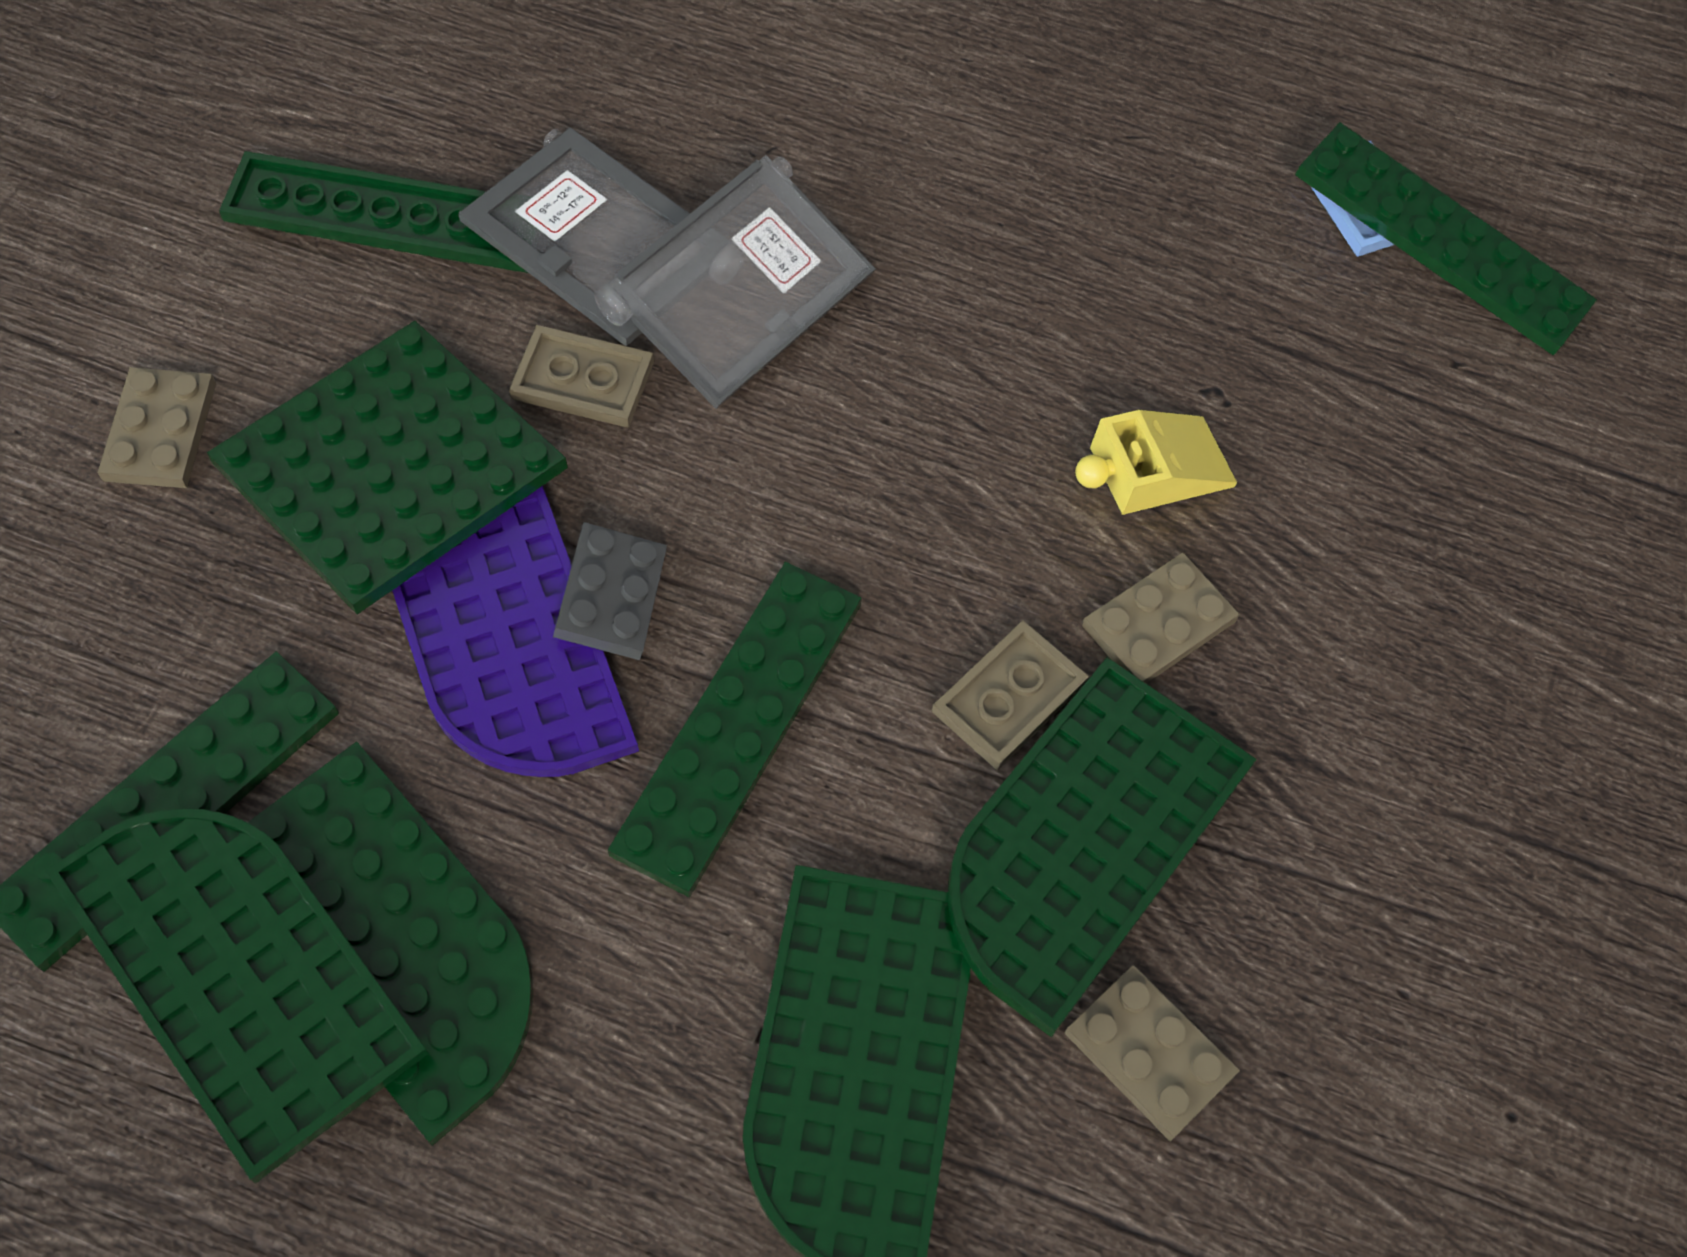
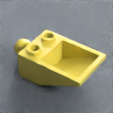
(1154, 459)

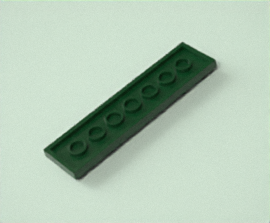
(357, 208)
(1446, 238)
(734, 730)
(201, 768)

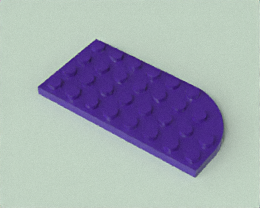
(490, 658)

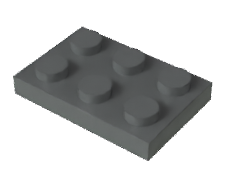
(610, 591)

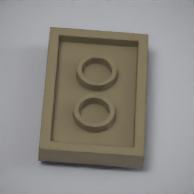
(582, 376)
(157, 428)
(1160, 619)
(1009, 694)
(1151, 1052)

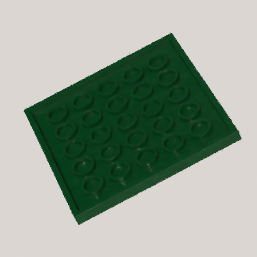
(387, 464)

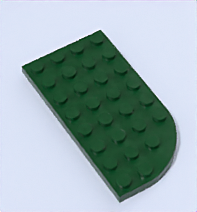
(1084, 840)
(417, 927)
(237, 977)
(856, 1066)

